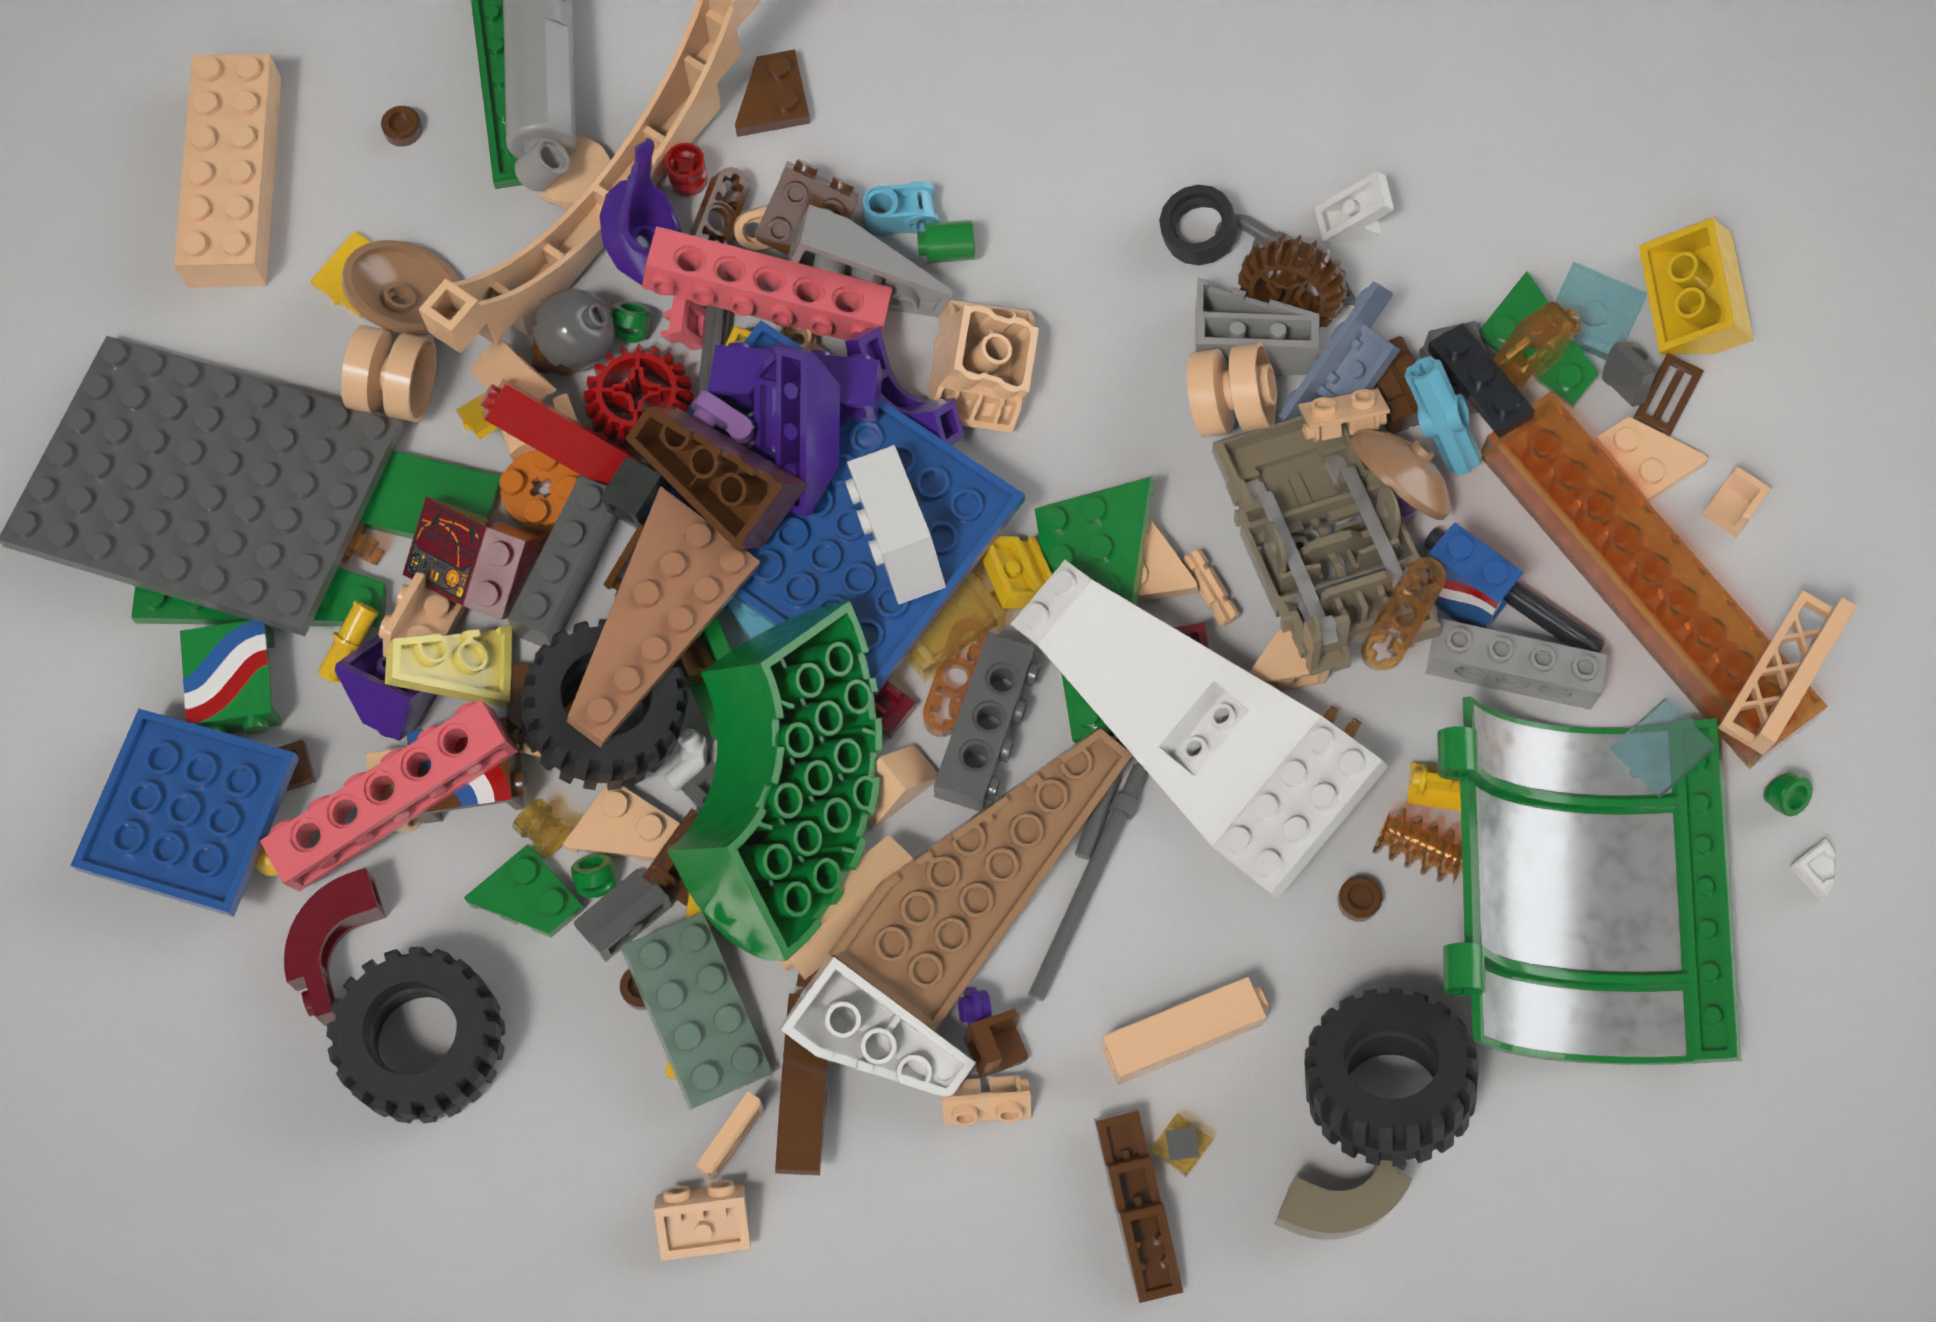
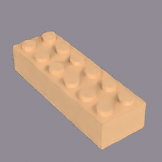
(228, 171)

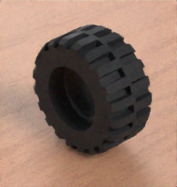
(564, 747)
(381, 992)
(1384, 1126)

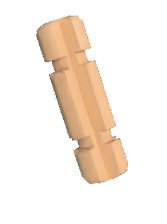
(1211, 588)

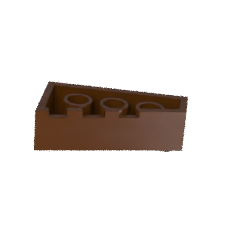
(719, 477)

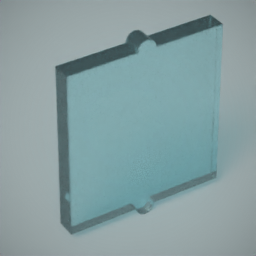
(1662, 747)

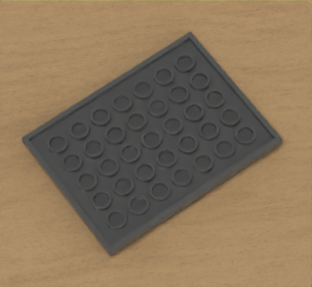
(203, 485)

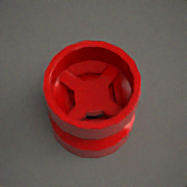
(686, 160)

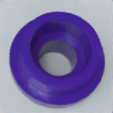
(974, 1005)

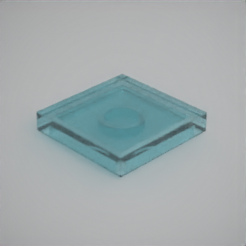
(1604, 308)

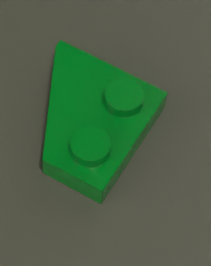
(527, 894)

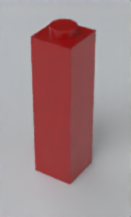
(552, 432)

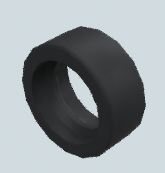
(1192, 198)

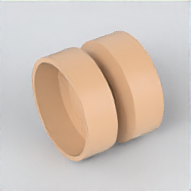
(389, 373)
(1241, 389)

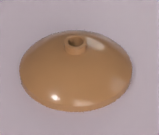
(392, 281)
(1405, 469)

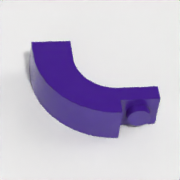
(936, 416)

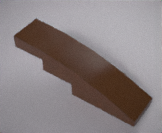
(801, 1108)
(1138, 1206)

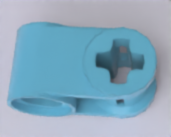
(902, 208)

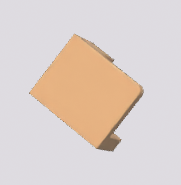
(1736, 501)

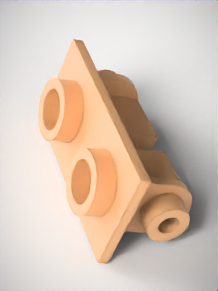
(1360, 411)
(1006, 1102)

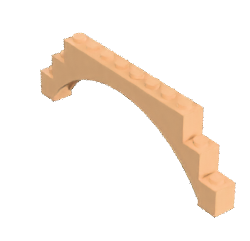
(555, 259)

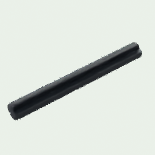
(1541, 611)

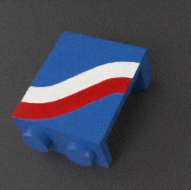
(1474, 578)

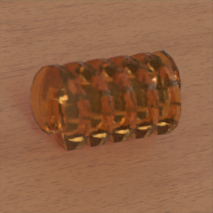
(1420, 844)

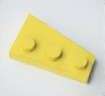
(454, 665)

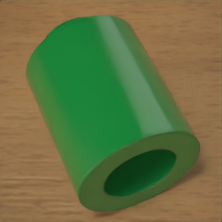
(947, 241)

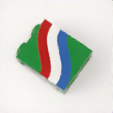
(229, 677)

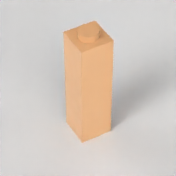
(872, 868)
(1184, 1030)

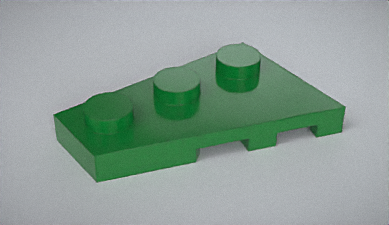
(1571, 373)

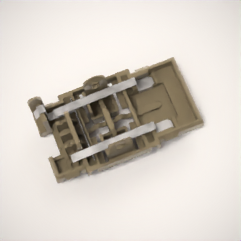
(1295, 482)

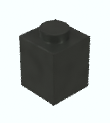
(633, 491)

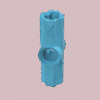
(1443, 415)

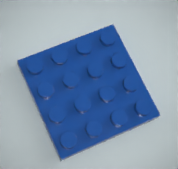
(185, 812)

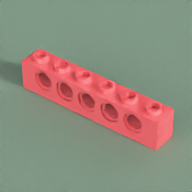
(752, 274)
(412, 795)

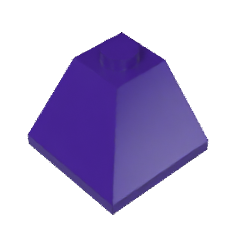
(379, 705)

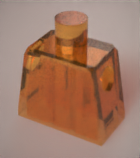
(1547, 331)

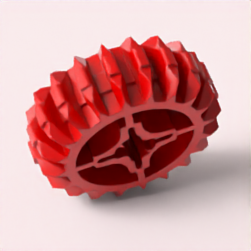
(607, 391)

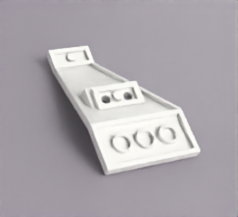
(1265, 779)

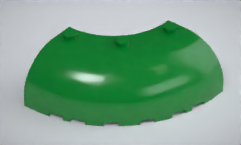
(786, 782)

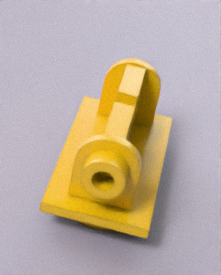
(1432, 791)

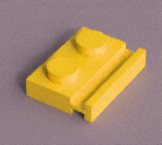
(1016, 570)

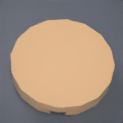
(584, 168)

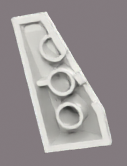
(862, 1028)

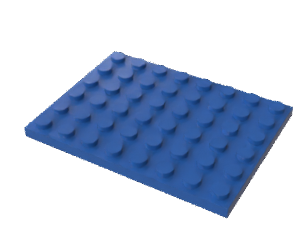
(829, 557)

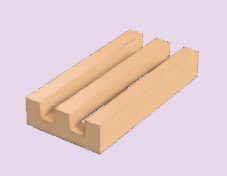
(730, 1136)

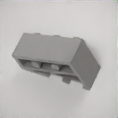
(1233, 319)

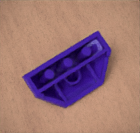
(798, 419)

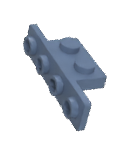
(1353, 357)

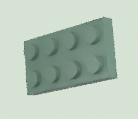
(696, 1010)

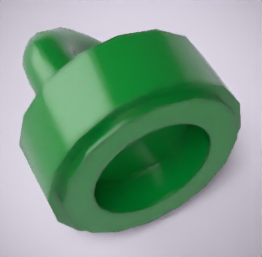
(631, 316)
(1788, 793)
(594, 875)

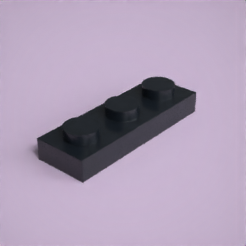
(1481, 380)

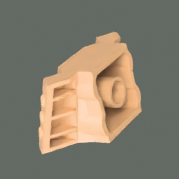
(983, 362)

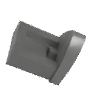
(1629, 372)

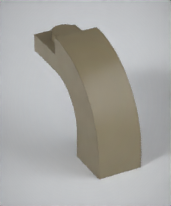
(1340, 1214)

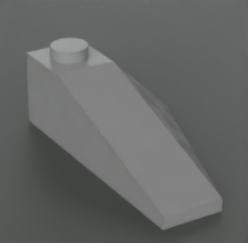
(847, 249)

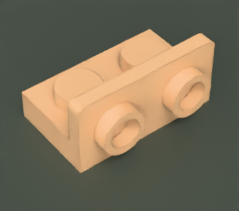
(419, 613)
(702, 1220)

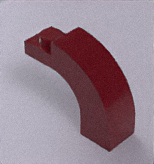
(318, 928)

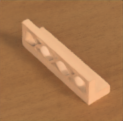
(1801, 678)

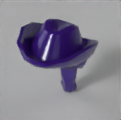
(632, 213)

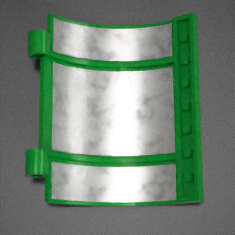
(1590, 898)

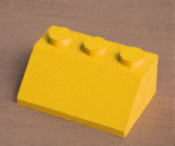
(1696, 290)

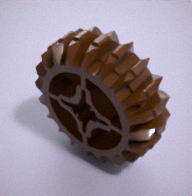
(1295, 276)

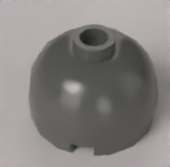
(574, 329)

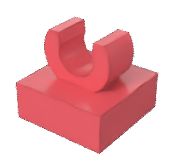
(686, 323)

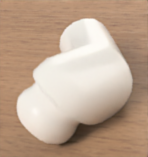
(693, 759)

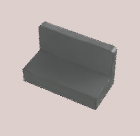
(622, 914)

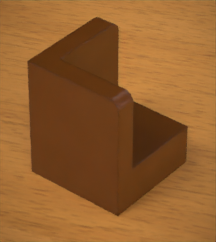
(996, 1043)

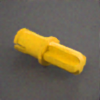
(348, 638)

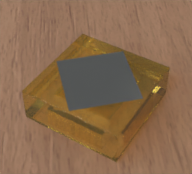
(1181, 1145)

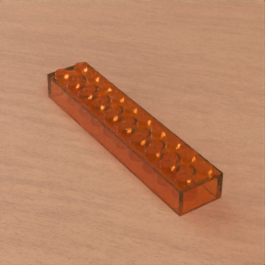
(1640, 568)

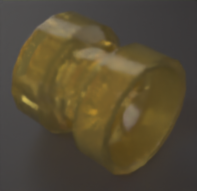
(542, 827)

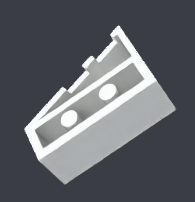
(896, 524)

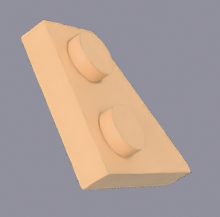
(1649, 457)
(1162, 569)
(622, 826)

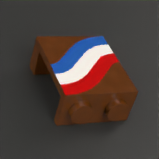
(500, 784)

